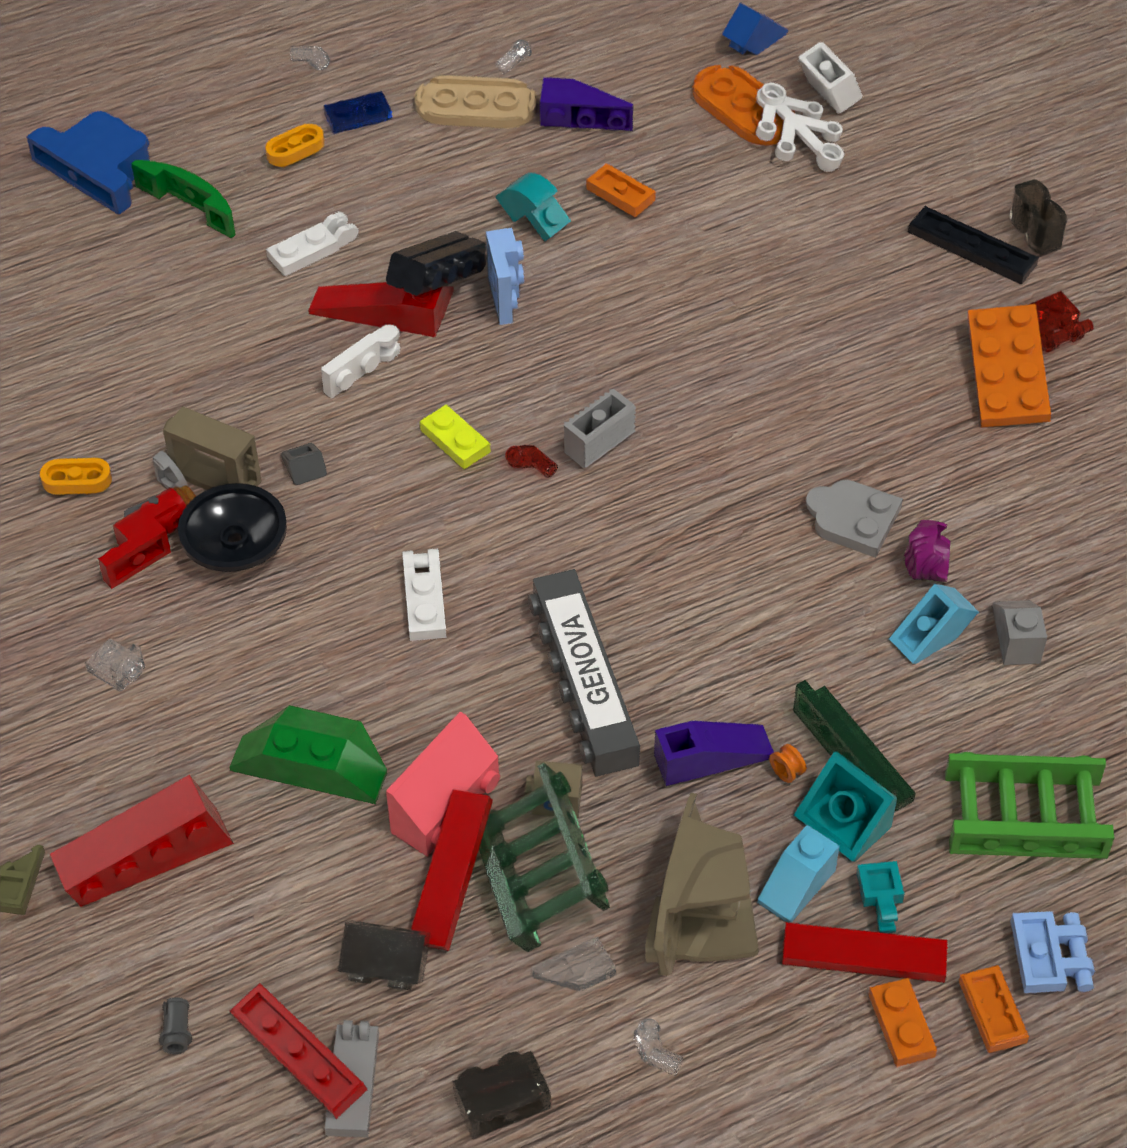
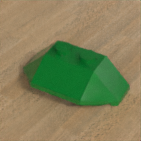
(314, 754)

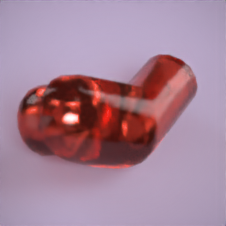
(530, 457)

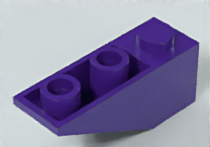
(582, 106)
(708, 748)

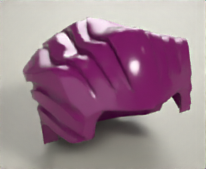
(928, 552)

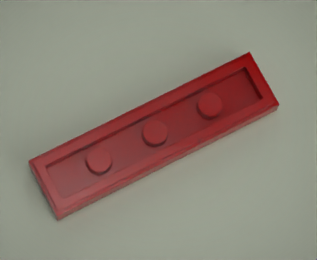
(452, 867)
(865, 952)
(298, 1050)

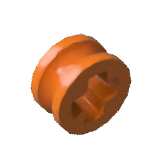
(787, 763)

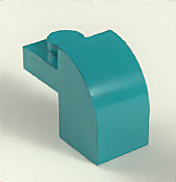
(534, 198)

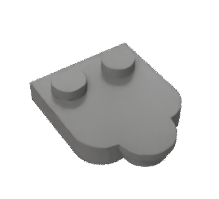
(853, 515)

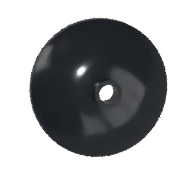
(232, 527)

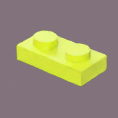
(455, 436)

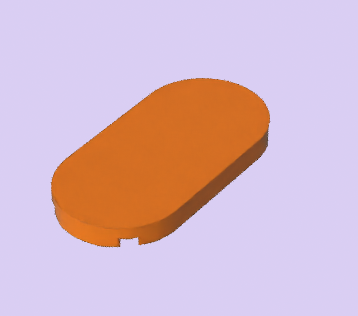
(732, 100)

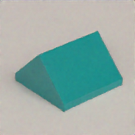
(847, 807)

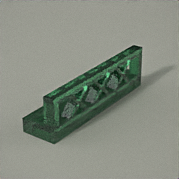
(840, 733)

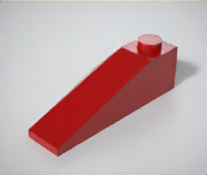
(383, 305)

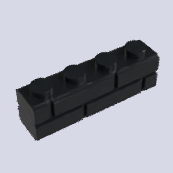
(436, 263)

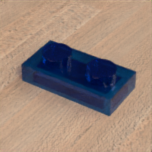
(357, 112)

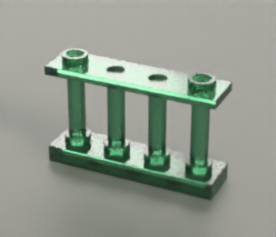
(511, 888)

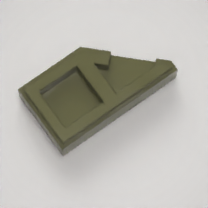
(18, 881)

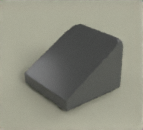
(304, 463)

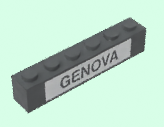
(584, 673)

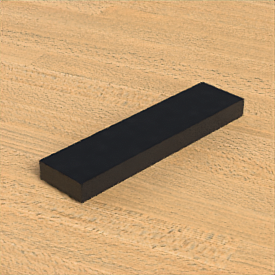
(973, 245)

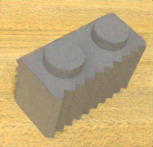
(599, 428)

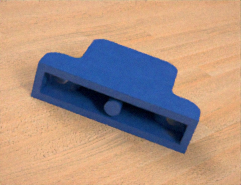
(93, 157)

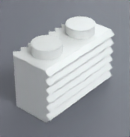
(830, 77)

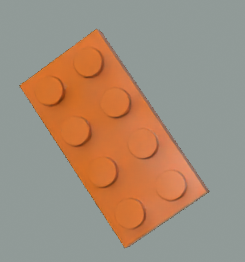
(1009, 366)

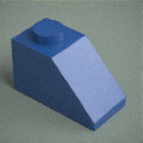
(752, 30)

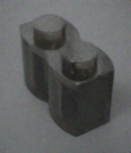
(1038, 217)

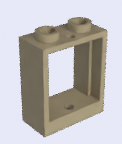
(193, 431)

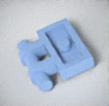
(1040, 953)

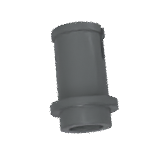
(175, 1032)

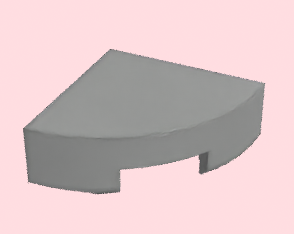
(167, 471)

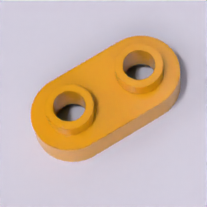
(294, 145)
(75, 476)

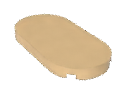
(476, 102)

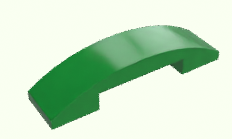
(163, 178)

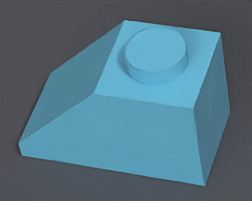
(933, 623)
(799, 874)

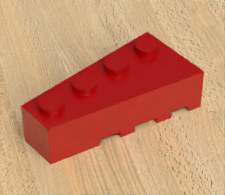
(142, 843)

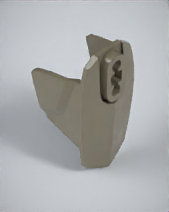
(703, 898)

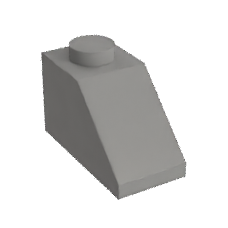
(1020, 631)

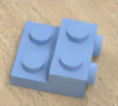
(504, 271)

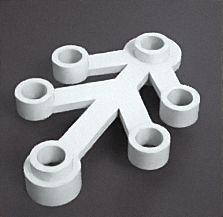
(774, 100)

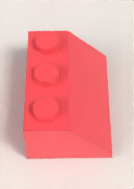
(421, 794)

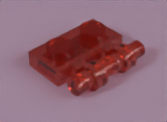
(1059, 313)

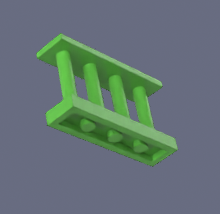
(1028, 838)

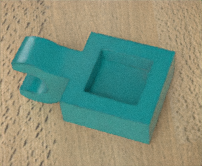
(883, 888)

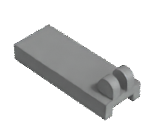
(358, 1051)

